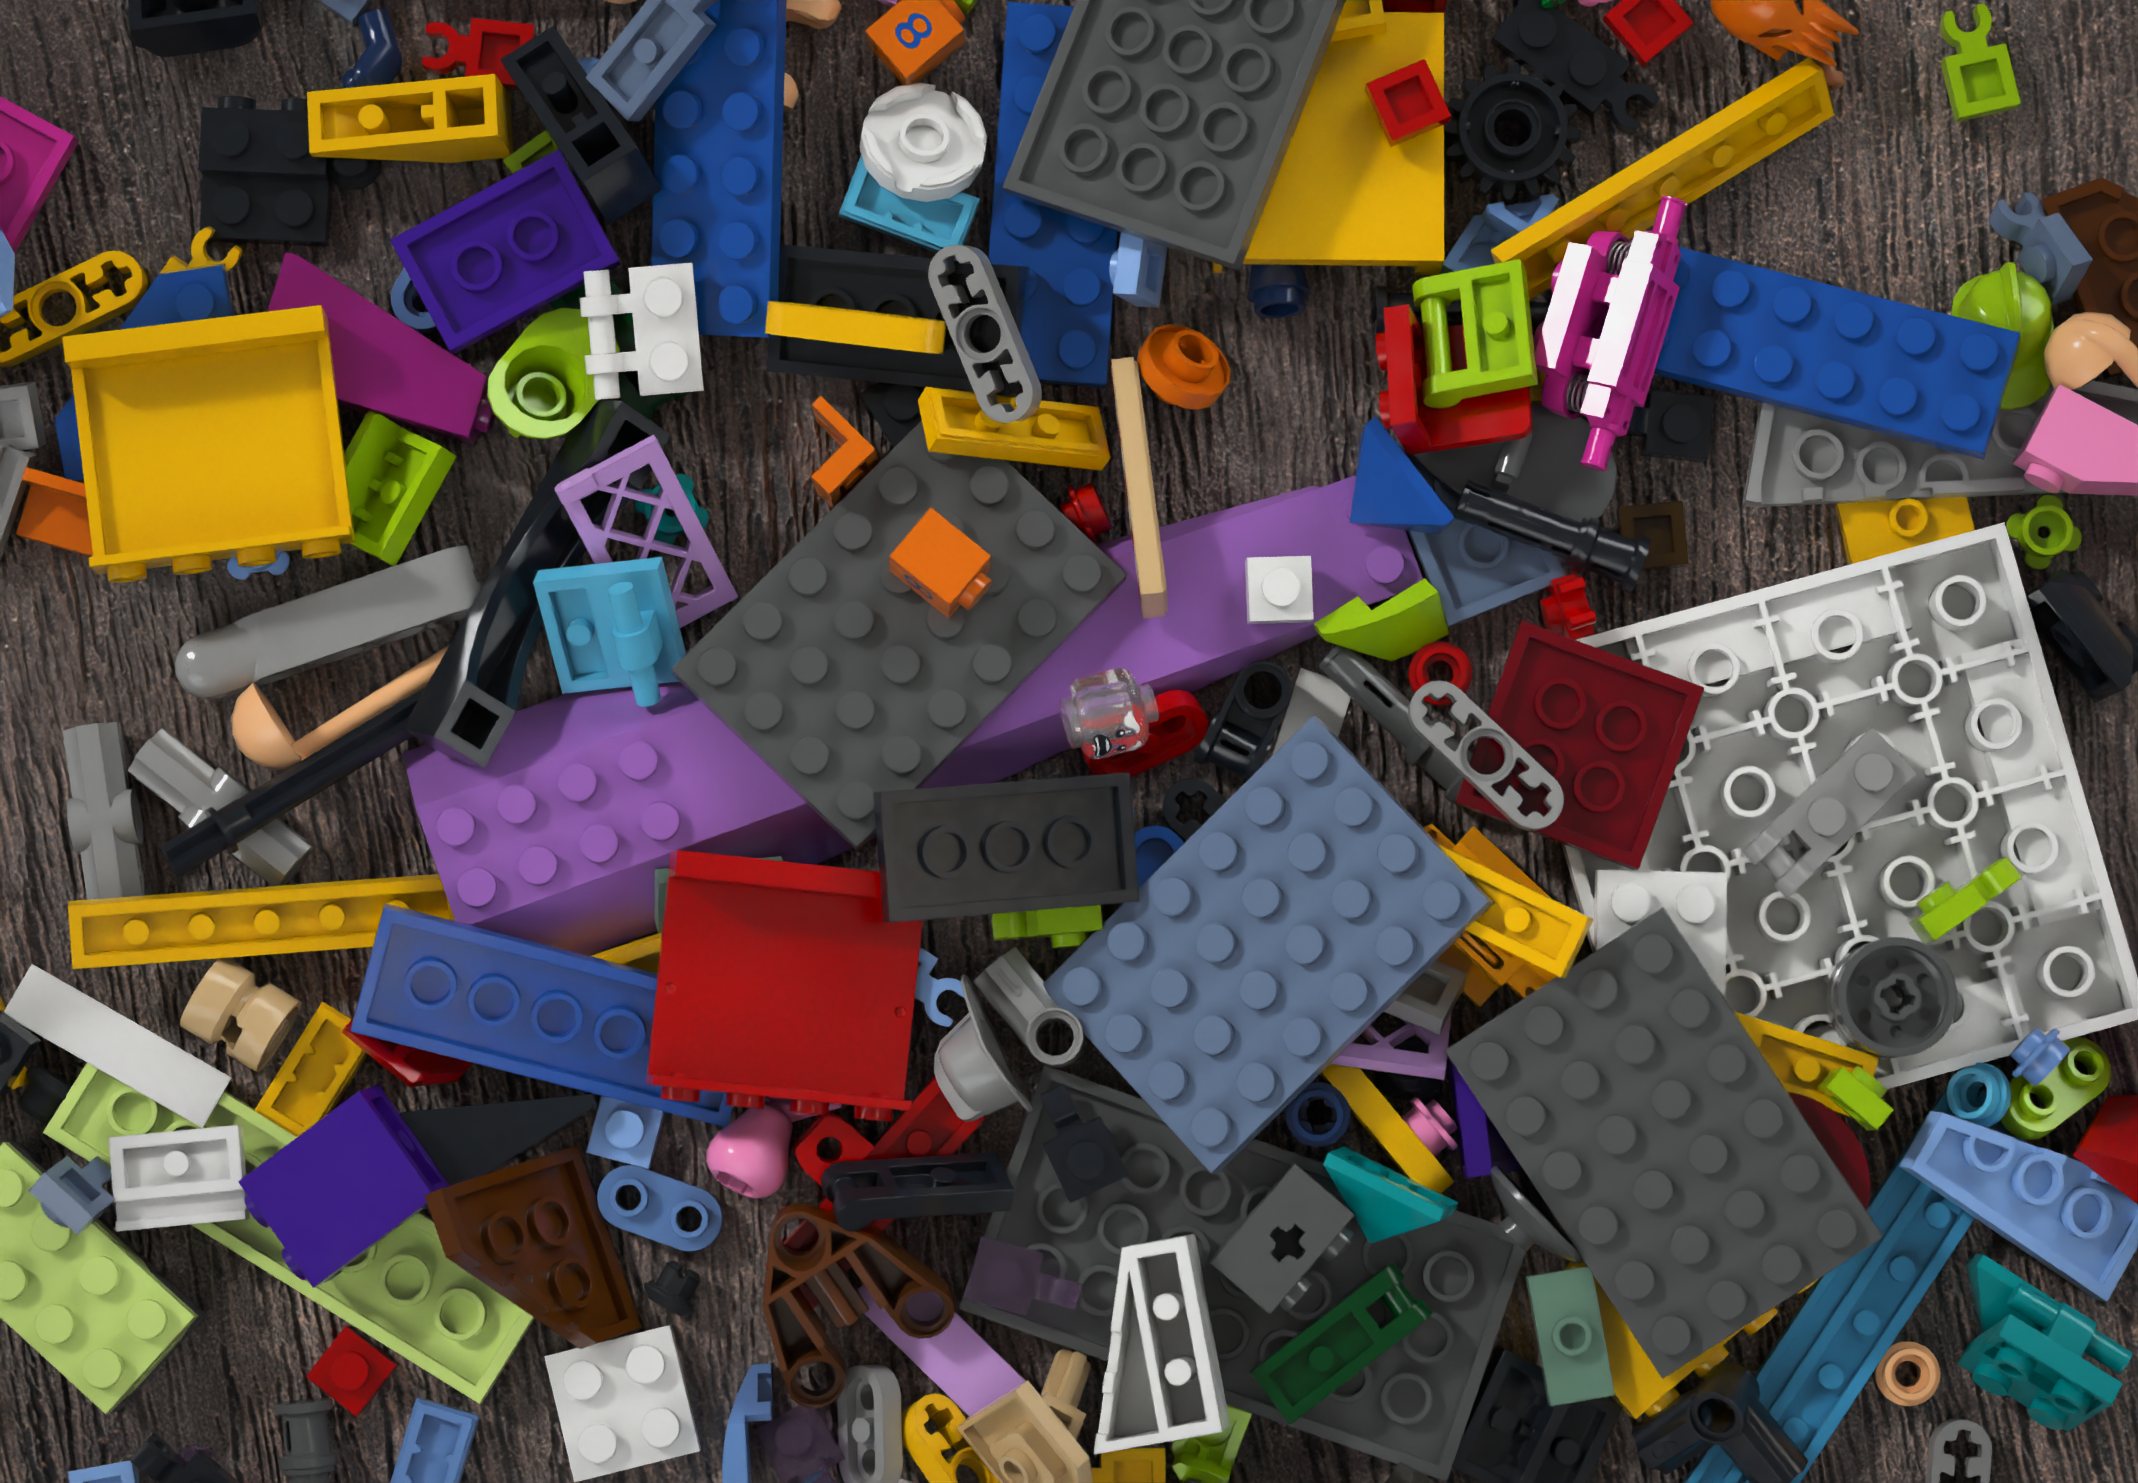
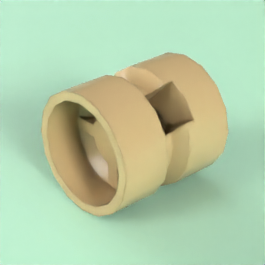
(240, 1013)

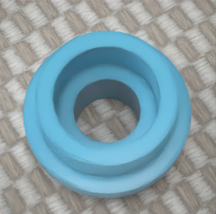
(1963, 1094)

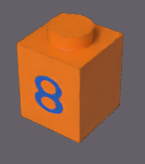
(917, 37)
(942, 564)

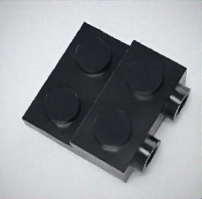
(260, 175)

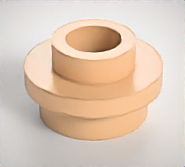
(1927, 1374)

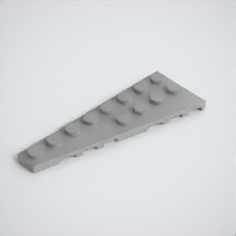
(1830, 462)

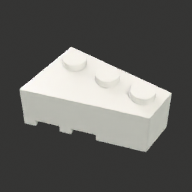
(1162, 1351)

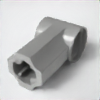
(1026, 1007)

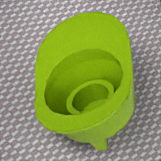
(2016, 304)
(542, 378)

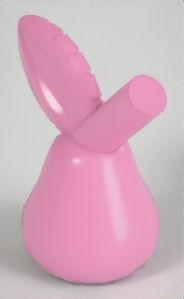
(754, 1149)

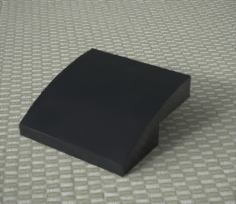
(1521, 1437)

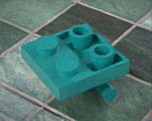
(2047, 1366)

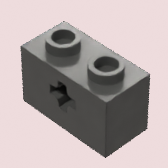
(1290, 1202)

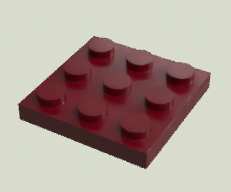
(1596, 727)

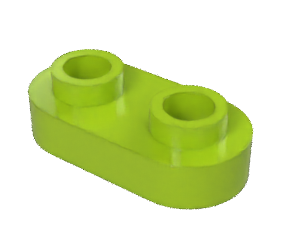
(2061, 1091)

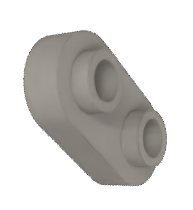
(870, 1425)

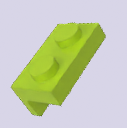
(391, 484)

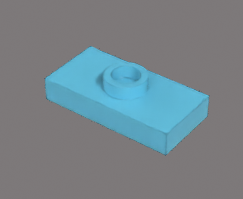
(920, 223)

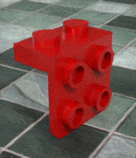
(1427, 429)

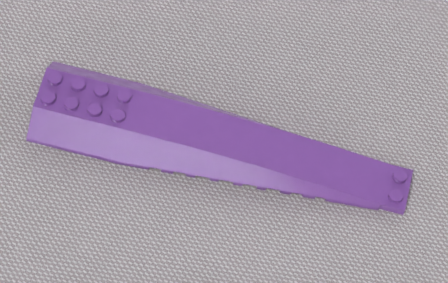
(599, 791)

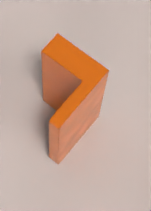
(848, 463)
(55, 513)

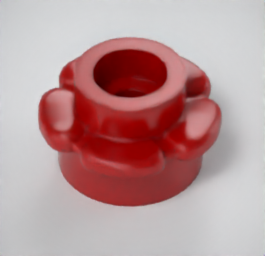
(1086, 511)

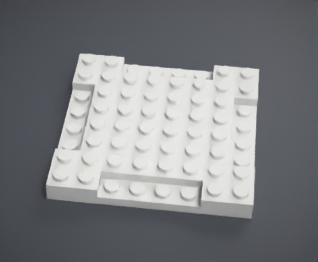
(1955, 680)

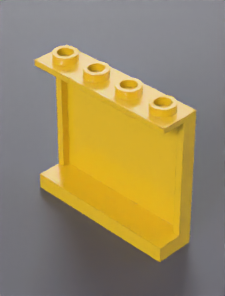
(1341, 184)
(210, 442)

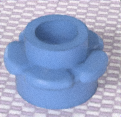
(2038, 1055)

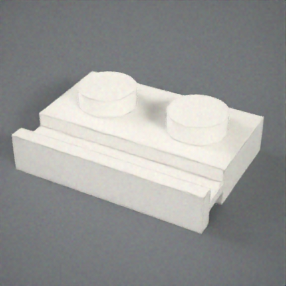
(178, 1177)

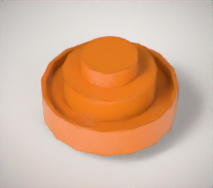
(1183, 367)

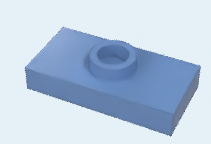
(435, 1444)

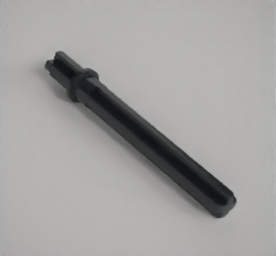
(246, 815)

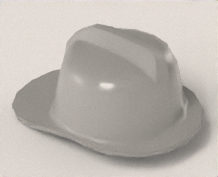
(973, 1064)

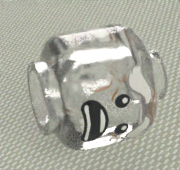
(1108, 713)

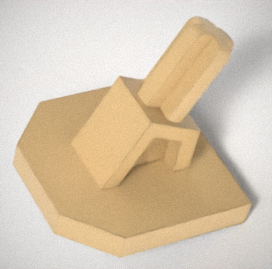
(1035, 1435)

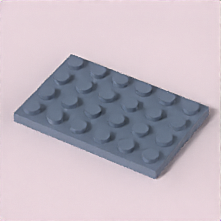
(1266, 944)

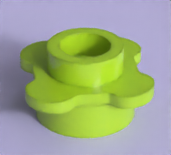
(2047, 514)

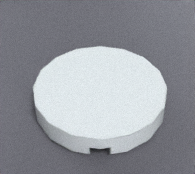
(923, 142)

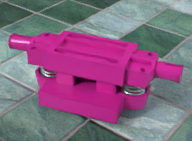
(1609, 327)

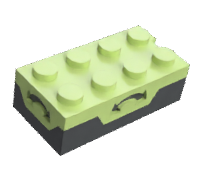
(86, 1296)

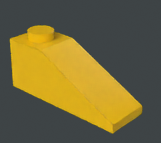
(413, 121)

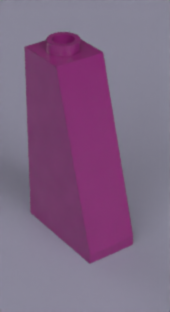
(385, 362)

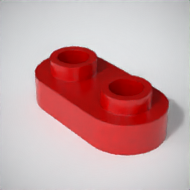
(1177, 731)

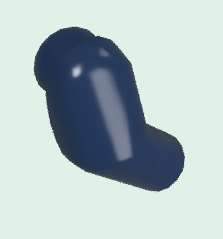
(382, 55)

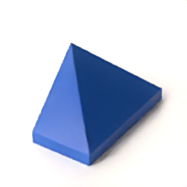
(1391, 489)

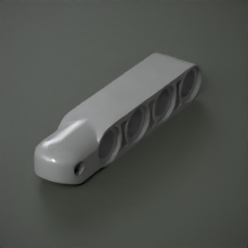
(329, 625)

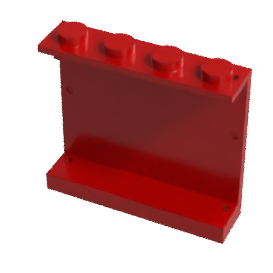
(782, 987)

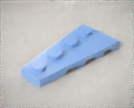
(2031, 1198)

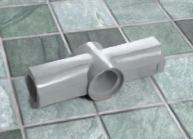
(194, 786)
(103, 811)

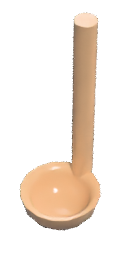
(2086, 347)
(267, 741)

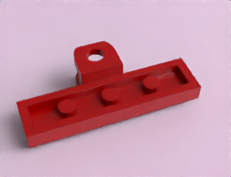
(924, 1131)

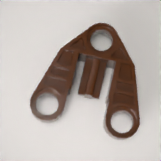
(881, 1264)

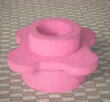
(1431, 1125)

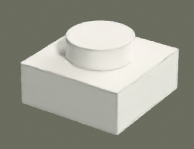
(1279, 590)

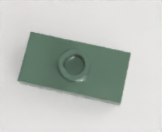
(1570, 1335)

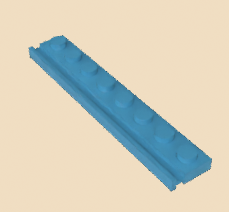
(1853, 1314)

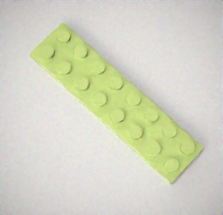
(394, 1291)

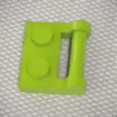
(1495, 332)

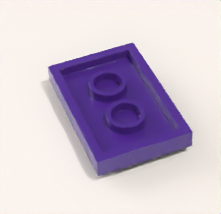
(504, 252)

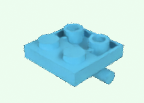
(611, 626)

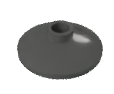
(1527, 1222)

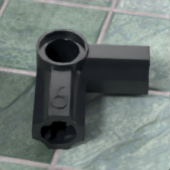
(1698, 1422)

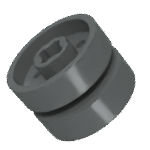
(1916, 977)

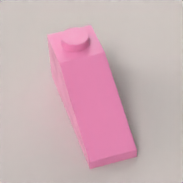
(2080, 448)

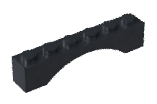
(483, 668)

